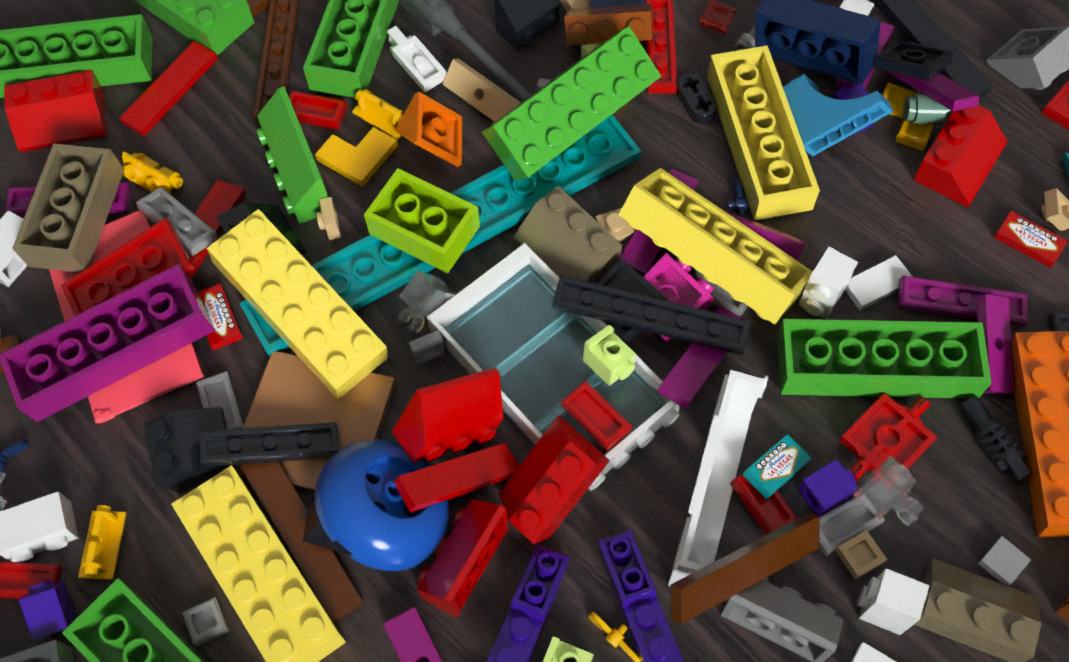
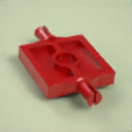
(888, 431)

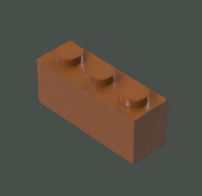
(600, 23)

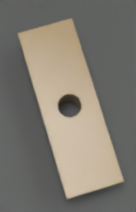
(478, 90)

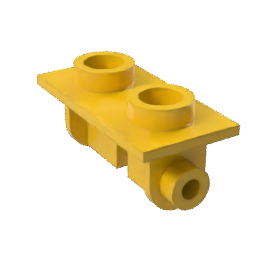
(378, 112)
(146, 174)
(102, 544)

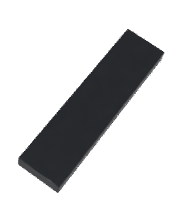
(268, 444)

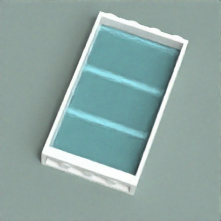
(539, 351)

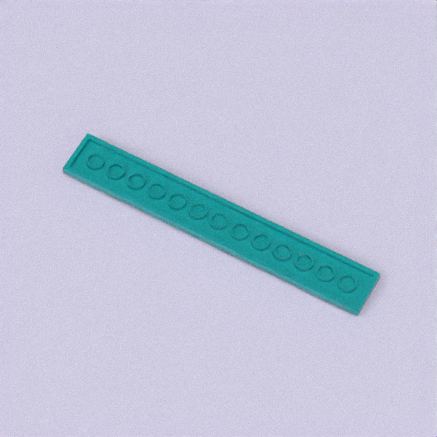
(377, 268)

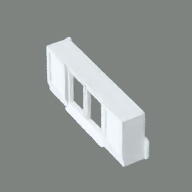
(717, 470)

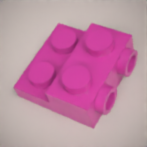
(678, 286)

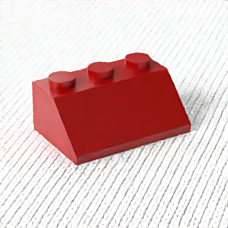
(55, 110)
(962, 155)
(451, 416)
(551, 481)
(463, 556)

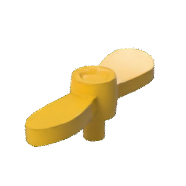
(614, 636)

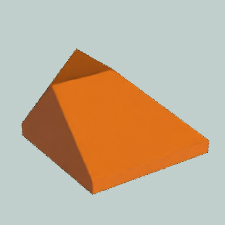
(433, 128)

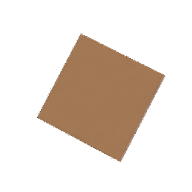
(295, 396)

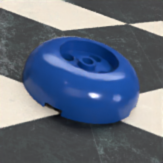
(371, 516)

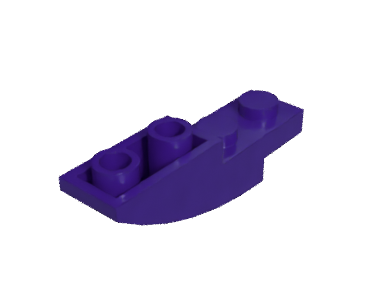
(638, 599)
(530, 607)

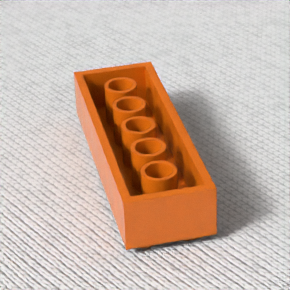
(1043, 418)

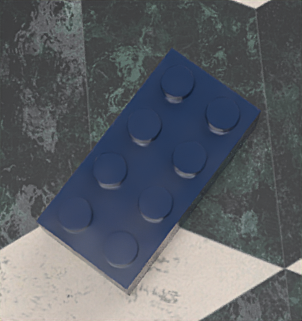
(819, 37)

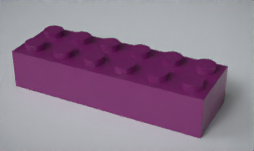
(105, 343)

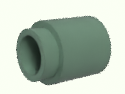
(924, 110)

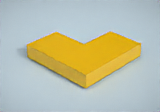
(909, 134)
(357, 162)

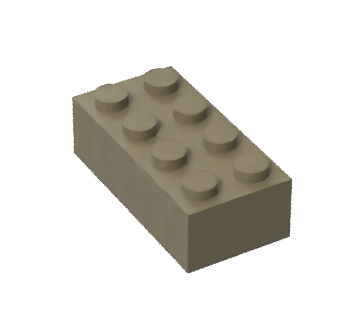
(69, 208)

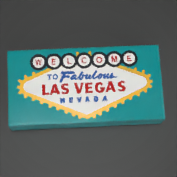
(777, 466)

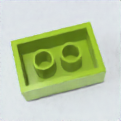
(422, 220)

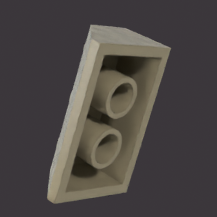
(568, 238)
(980, 613)

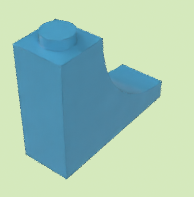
(829, 120)

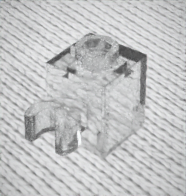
(424, 296)
(888, 489)

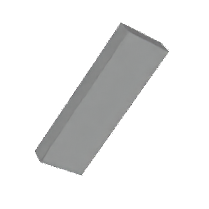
(190, 229)

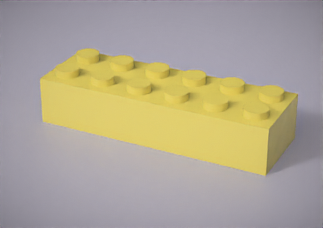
(762, 133)
(715, 244)
(298, 303)
(257, 571)

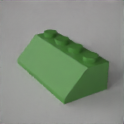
(291, 156)

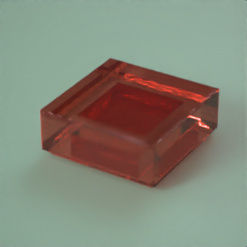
(717, 16)

